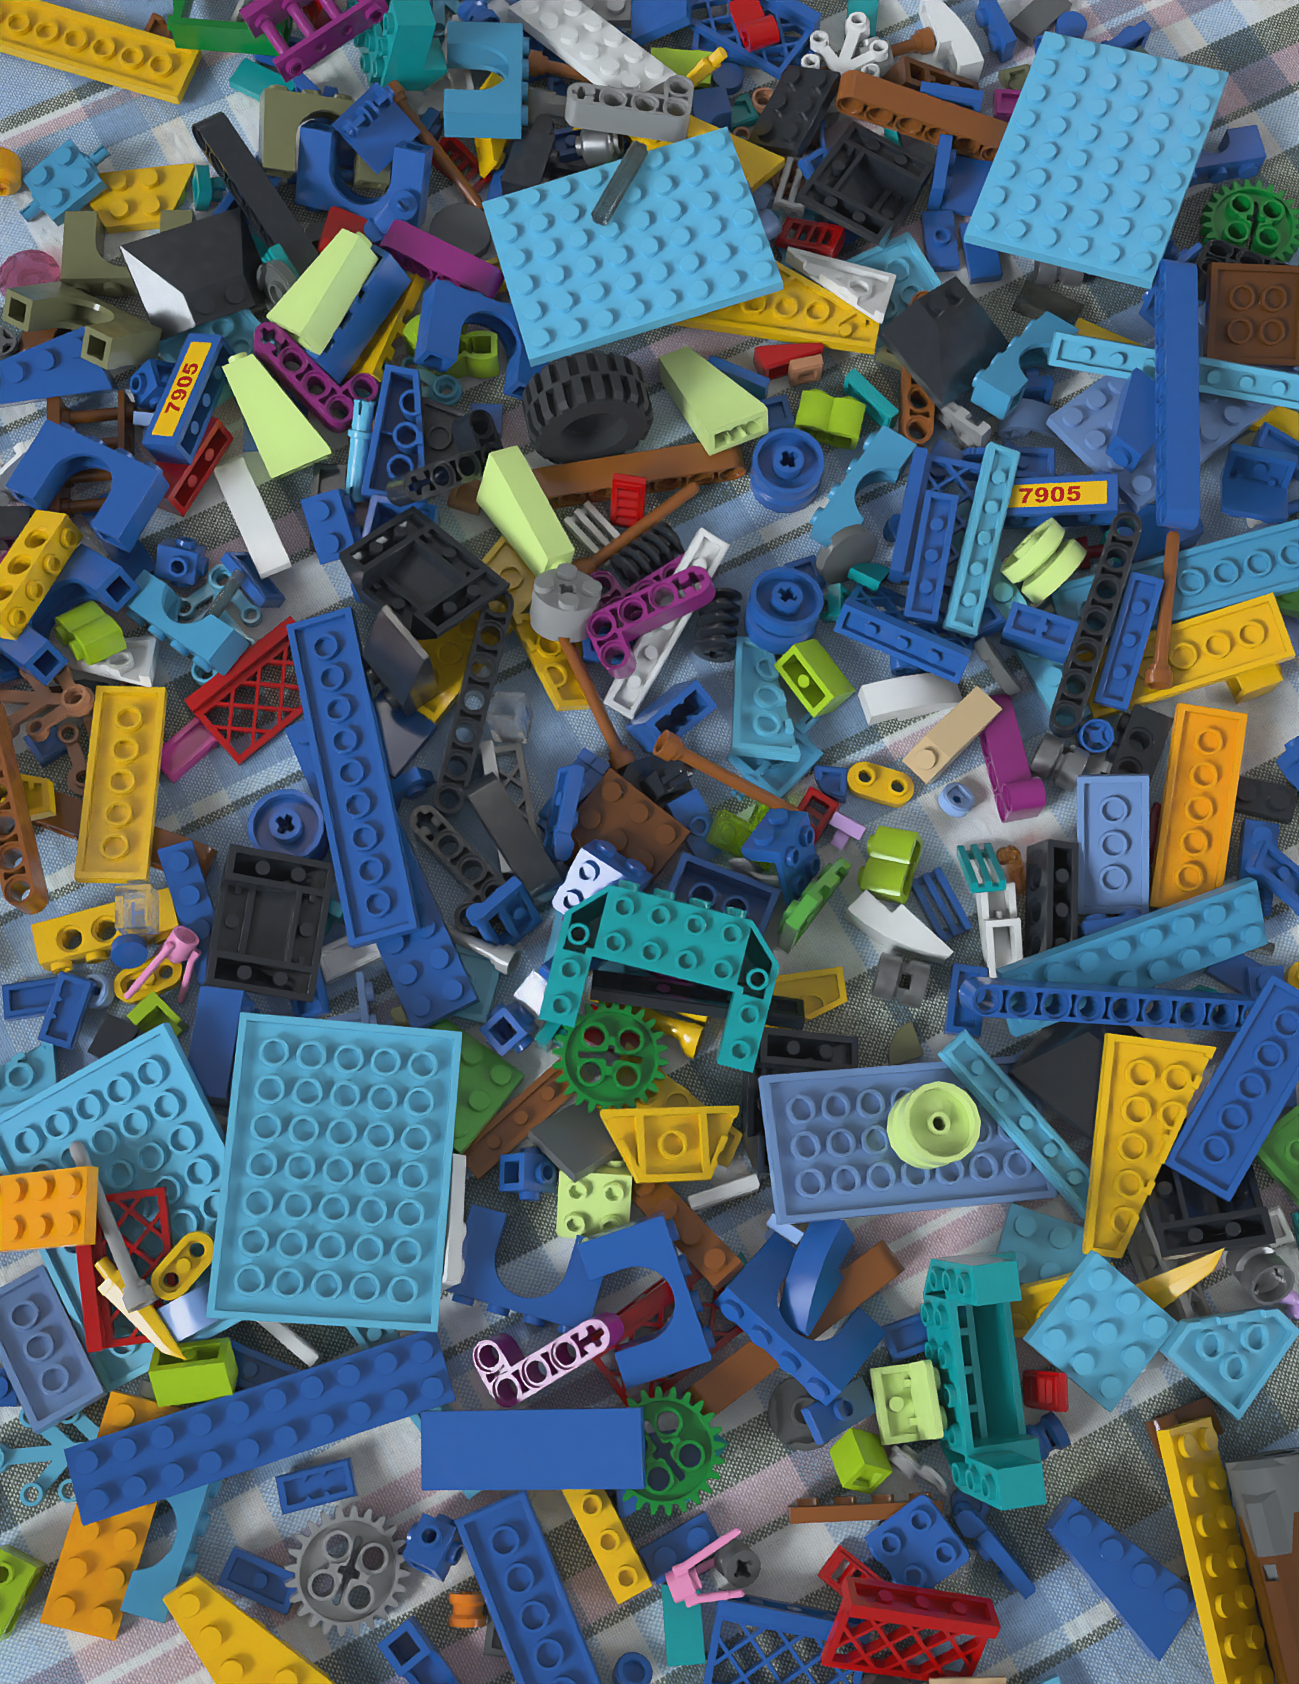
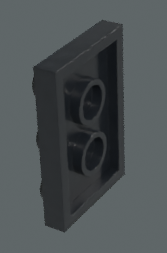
(795, 110)

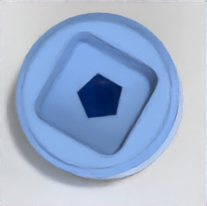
(956, 799)
(103, 992)

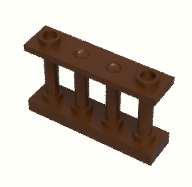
(59, 412)

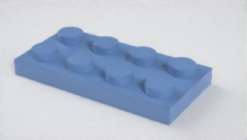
(1113, 843)
(44, 1352)

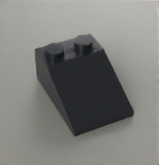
(399, 664)

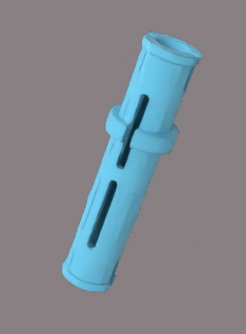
(359, 446)

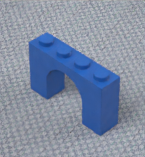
(322, 186)
(440, 325)
(62, 452)
(82, 579)
(566, 1305)
(683, 1338)
(818, 1365)

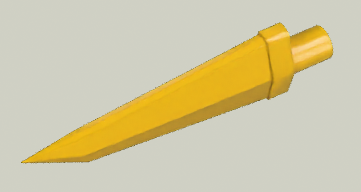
(707, 66)
(1173, 1283)
(145, 1319)

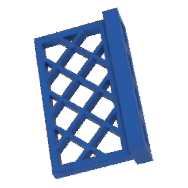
(789, 16)
(912, 505)
(890, 634)
(780, 1617)

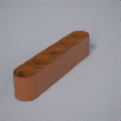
(910, 416)

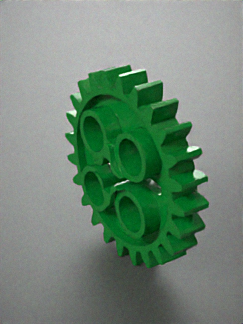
(1273, 227)
(612, 1024)
(692, 1429)

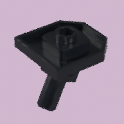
(660, 778)

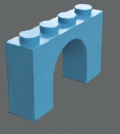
(495, 110)

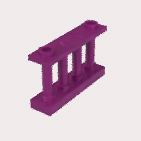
(264, 14)

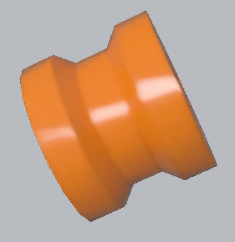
(467, 1609)

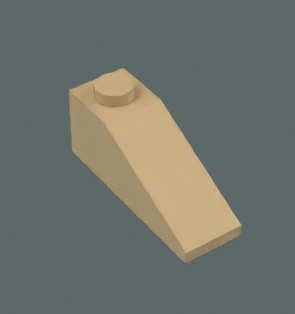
(951, 735)

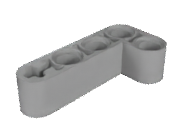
(632, 111)

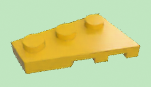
(551, 666)
(818, 988)

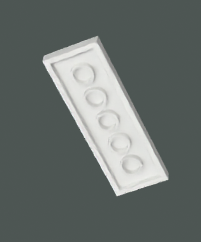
(591, 44)

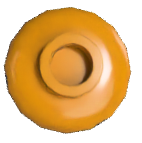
(10, 172)

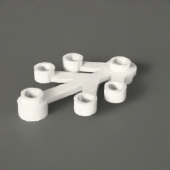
(856, 29)

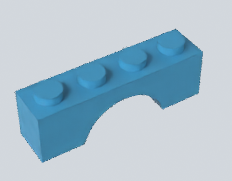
(1003, 383)
(883, 461)
(209, 639)
(151, 1583)

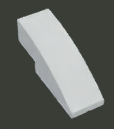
(952, 39)
(907, 697)
(999, 928)
(896, 930)

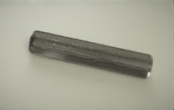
(619, 183)

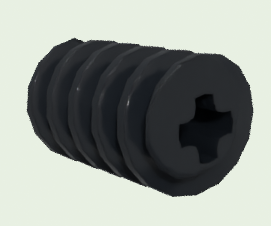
(646, 553)
(715, 626)

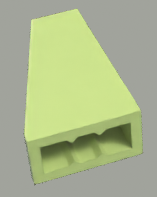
(325, 291)
(711, 402)
(277, 424)
(522, 512)

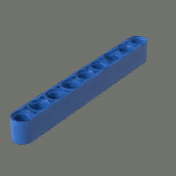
(1177, 395)
(1100, 1002)

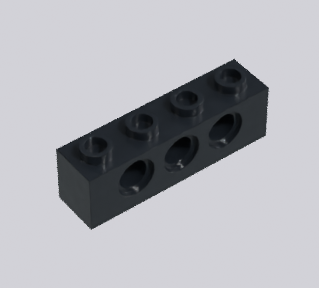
(1150, 730)
(1051, 895)

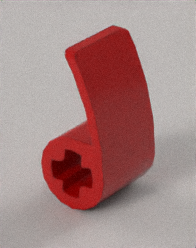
(752, 25)

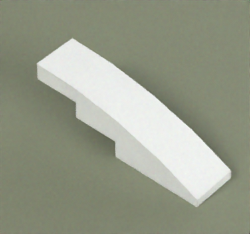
(252, 518)

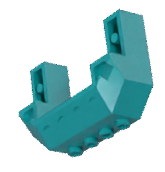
(402, 46)
(671, 940)
(979, 1378)

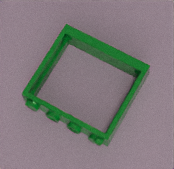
(220, 35)

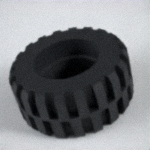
(587, 407)

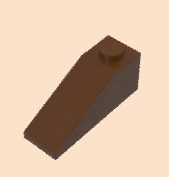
(911, 72)

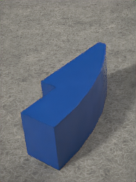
(814, 1274)

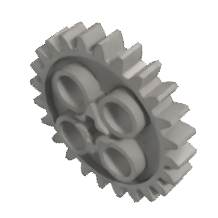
(314, 1559)

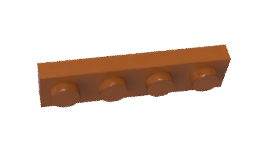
(513, 1123)
(699, 1243)
(847, 1509)

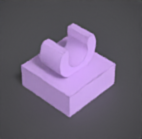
(846, 828)

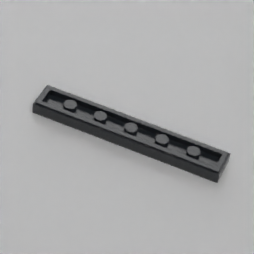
(686, 998)

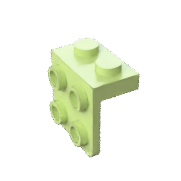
(595, 1201)
(908, 1402)

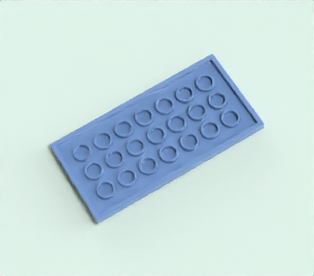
(1089, 417)
(837, 1161)

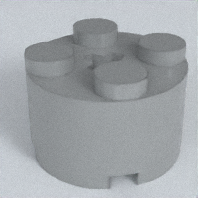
(563, 603)

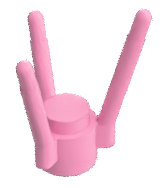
(177, 948)
(685, 1579)

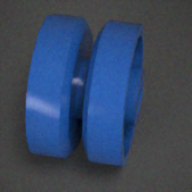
(786, 470)
(782, 609)
(287, 811)

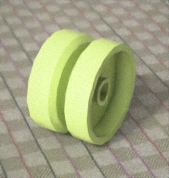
(1043, 561)
(933, 1125)

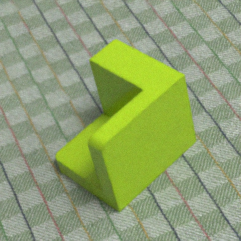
(153, 1012)
(860, 1461)

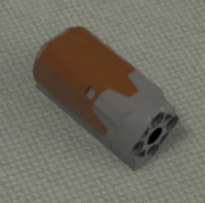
(1268, 1524)

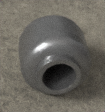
(599, 146)

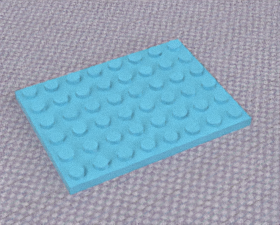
(1097, 159)
(670, 252)
(144, 1130)
(335, 1174)

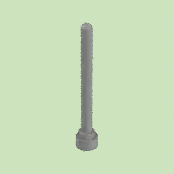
(503, 957)
(136, 1292)

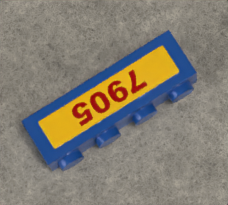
(188, 399)
(1066, 498)

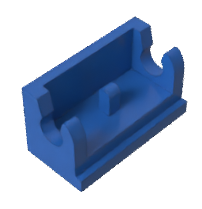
(1039, 632)

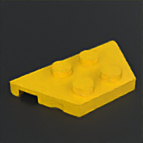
(138, 195)
(670, 1141)

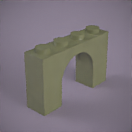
(278, 124)
(84, 249)
(110, 334)

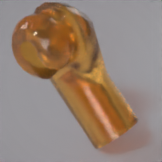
(1012, 859)

